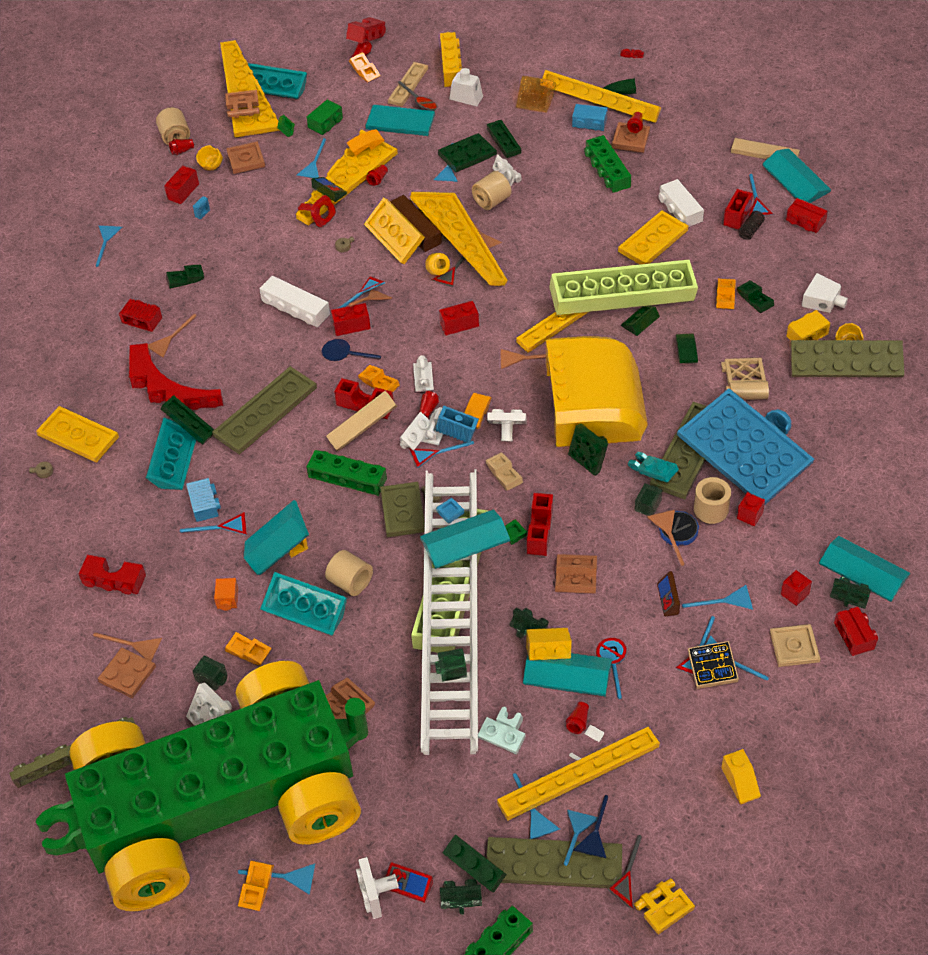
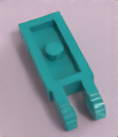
(653, 467)

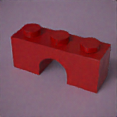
(366, 31)
(352, 397)
(540, 524)
(127, 579)

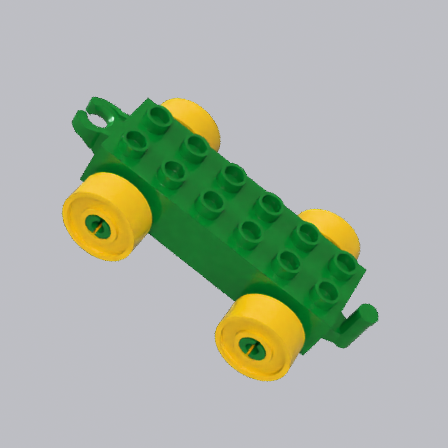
(146, 798)

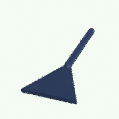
(592, 843)

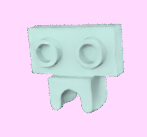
(504, 731)

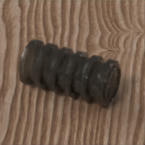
(751, 225)

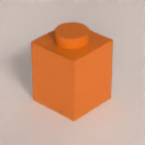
(226, 593)

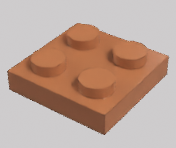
(630, 141)
(245, 157)
(126, 672)

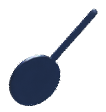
(339, 349)

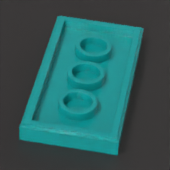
(400, 120)

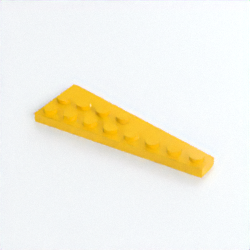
(239, 79)
(350, 172)
(455, 224)

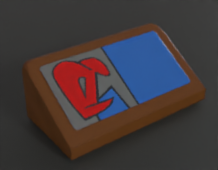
(669, 595)

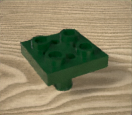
(588, 449)

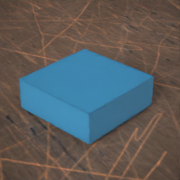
(201, 207)
(450, 510)

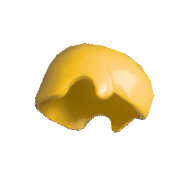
(209, 158)
(849, 332)

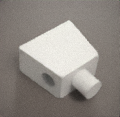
(466, 88)
(823, 295)

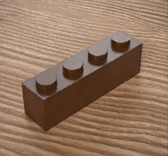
(420, 222)

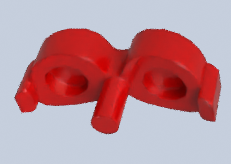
(633, 54)

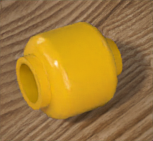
(437, 264)

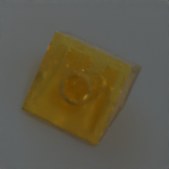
(535, 94)

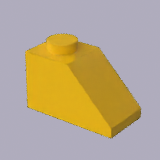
(741, 776)

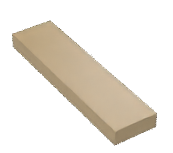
(411, 80)
(757, 149)
(361, 421)

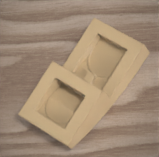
(503, 471)

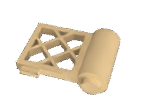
(746, 387)

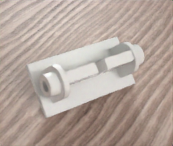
(507, 170)
(423, 375)
(415, 432)
(431, 435)

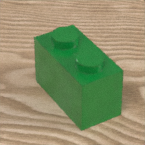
(324, 117)

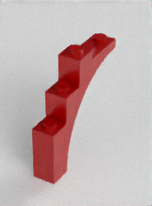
(160, 388)

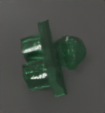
(850, 593)
(524, 620)
(460, 896)

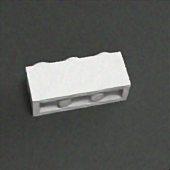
(681, 203)

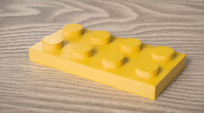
(394, 230)
(653, 238)
(77, 434)

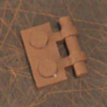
(240, 100)

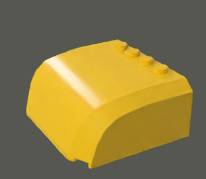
(595, 386)

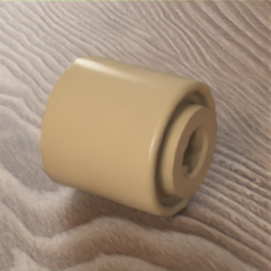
(172, 125)
(491, 190)
(712, 500)
(349, 572)

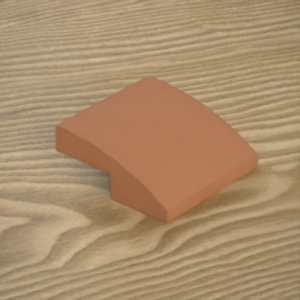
(576, 573)
(341, 693)

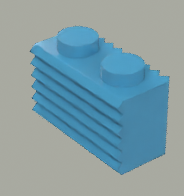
(589, 117)
(456, 424)
(202, 499)

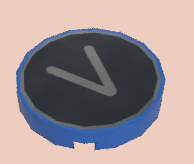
(683, 529)

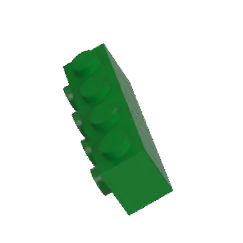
(608, 164)
(346, 472)
(504, 936)

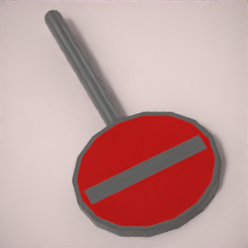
(421, 101)

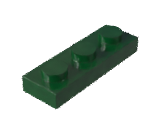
(504, 138)
(187, 419)
(474, 863)

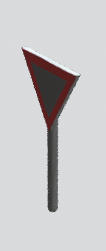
(448, 277)
(622, 886)

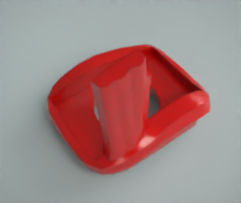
(315, 210)

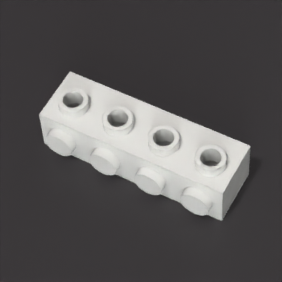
(294, 301)

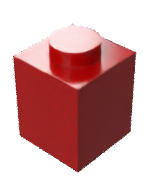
(750, 509)
(796, 587)

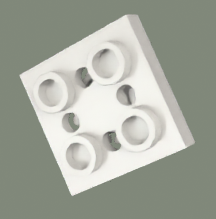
(507, 421)
(211, 705)
(371, 888)

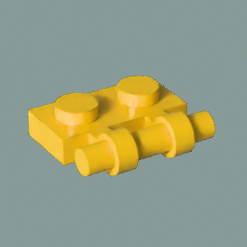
(669, 910)

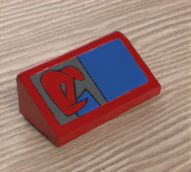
(411, 882)

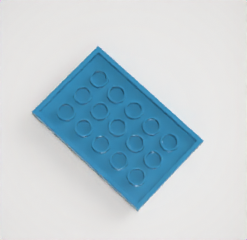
(745, 446)

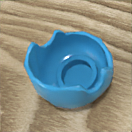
(780, 420)

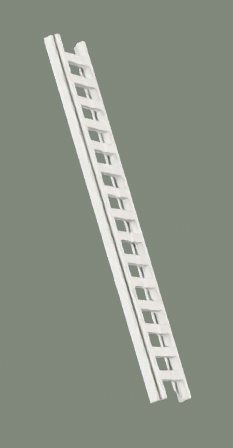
(428, 606)

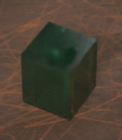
(648, 499)
(451, 665)
(210, 672)

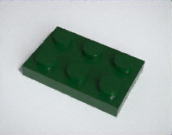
(467, 152)

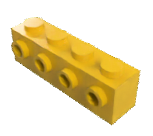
(450, 56)

